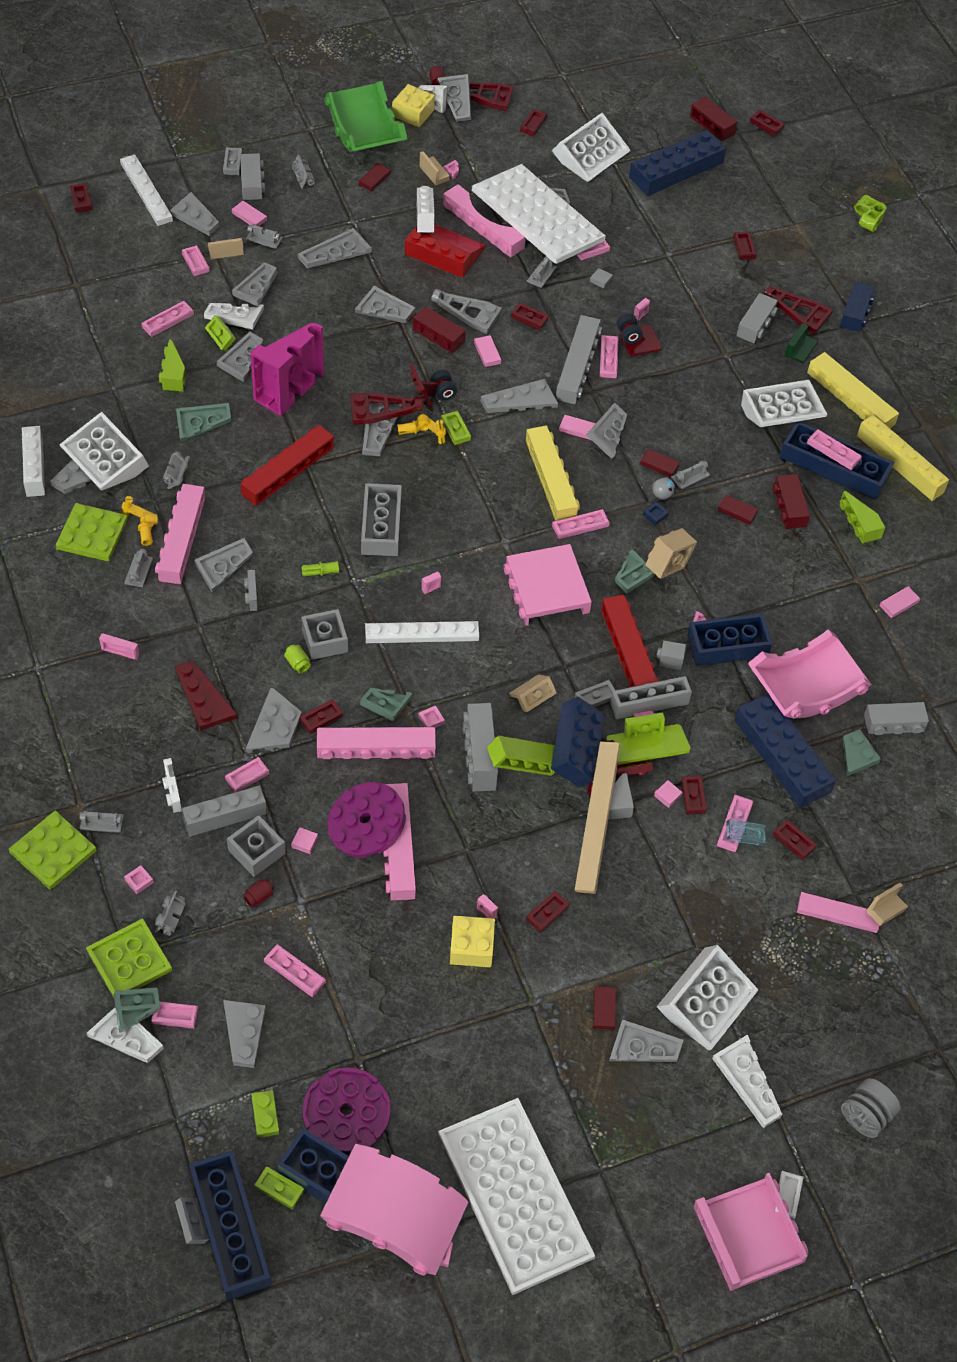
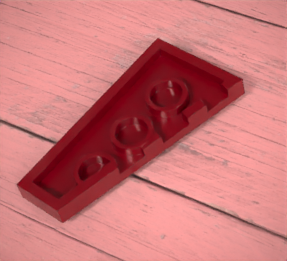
(204, 699)

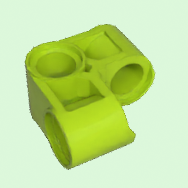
(871, 212)

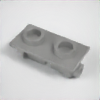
(302, 172)
(267, 237)
(542, 273)
(174, 475)
(691, 475)
(139, 569)
(101, 821)
(166, 921)

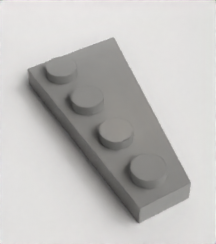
(524, 396)

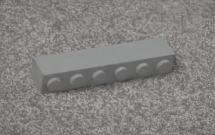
(578, 359)

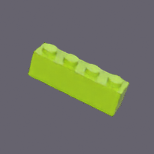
(521, 755)

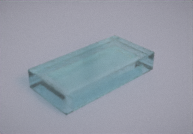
(746, 832)

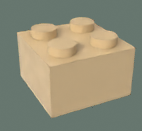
(670, 553)

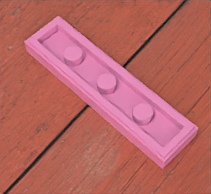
(836, 912)

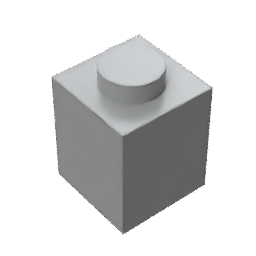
(671, 655)

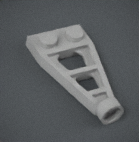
(483, 321)

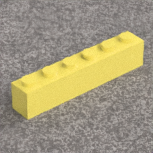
(851, 390)
(907, 460)
(552, 473)

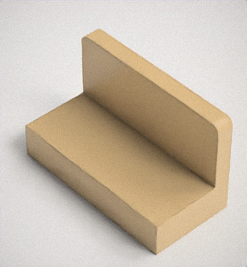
(433, 169)
(225, 248)
(534, 692)
(887, 905)

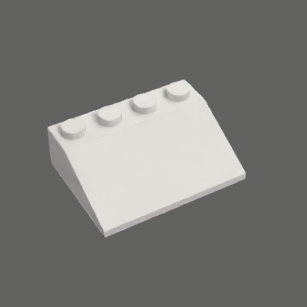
(591, 148)
(782, 403)
(104, 453)
(708, 997)

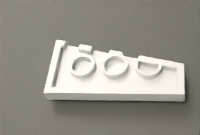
(744, 1073)

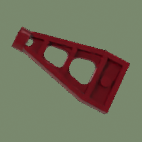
(502, 94)
(815, 319)
(362, 414)

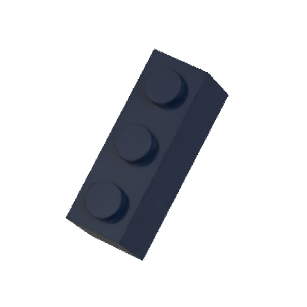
(858, 306)

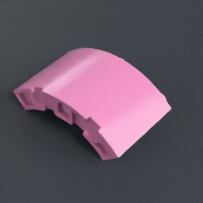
(811, 678)
(395, 1207)

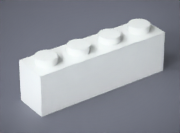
(425, 209)
(33, 461)

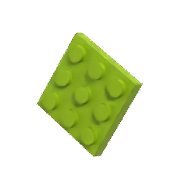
(91, 532)
(52, 850)
(129, 958)

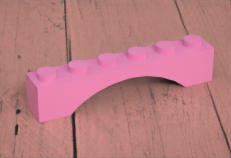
(503, 237)

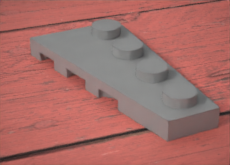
(340, 247)
(379, 432)

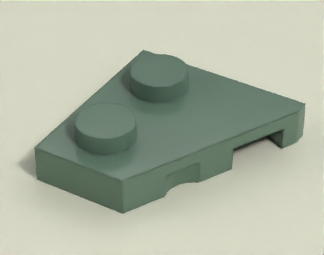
(633, 573)
(385, 702)
(858, 752)
(135, 1006)

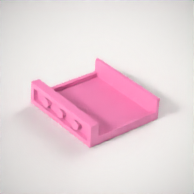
(547, 582)
(749, 1233)

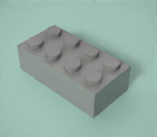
(381, 519)
(478, 735)

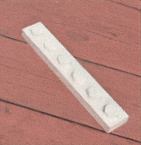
(146, 190)
(421, 632)

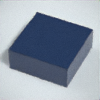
(655, 513)

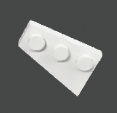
(232, 315)
(133, 1041)

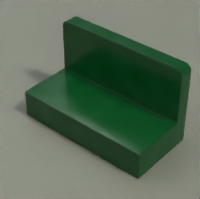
(800, 345)

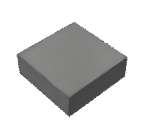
(601, 278)

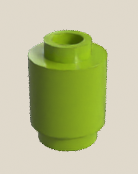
(297, 658)

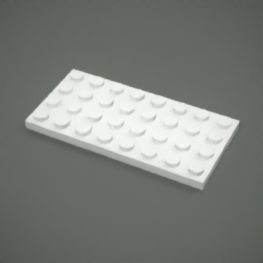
(538, 213)
(516, 1196)

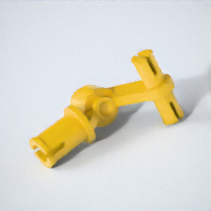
(424, 423)
(147, 520)

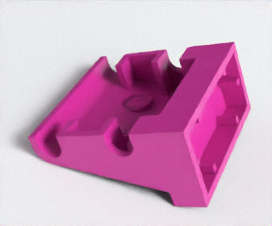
(287, 367)

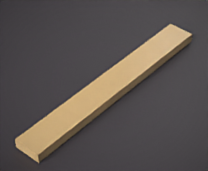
(597, 818)

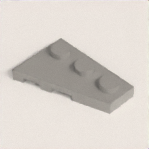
(244, 1031)

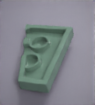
(200, 419)

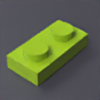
(220, 333)
(456, 428)
(265, 1114)
(279, 1188)

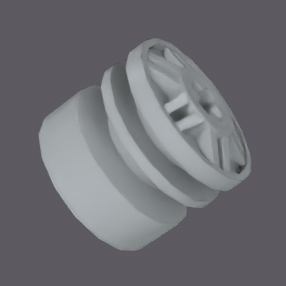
(870, 1107)

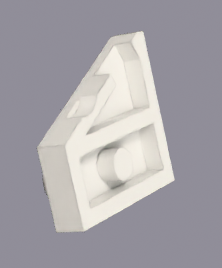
(440, 95)
(170, 783)

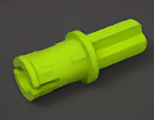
(320, 569)

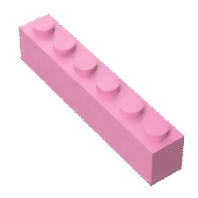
(181, 534)
(376, 742)
(400, 856)

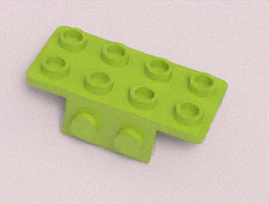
(649, 739)

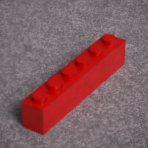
(287, 465)
(628, 641)

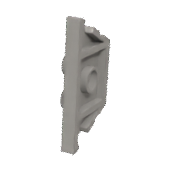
(275, 724)

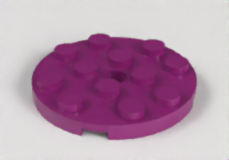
(378, 834)
(347, 1088)

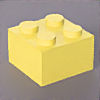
(413, 105)
(472, 941)

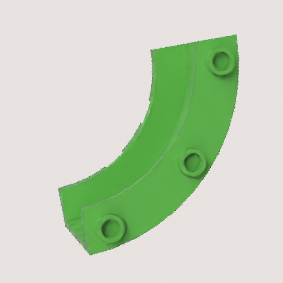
(363, 117)

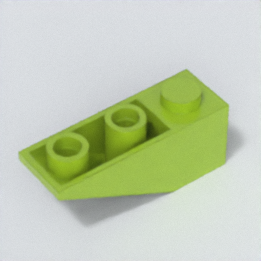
(173, 374)
(863, 519)

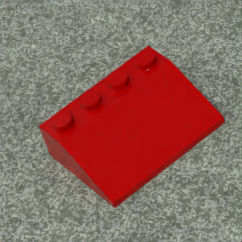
(444, 249)

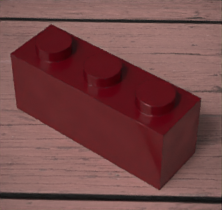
(713, 118)
(438, 329)
(791, 501)

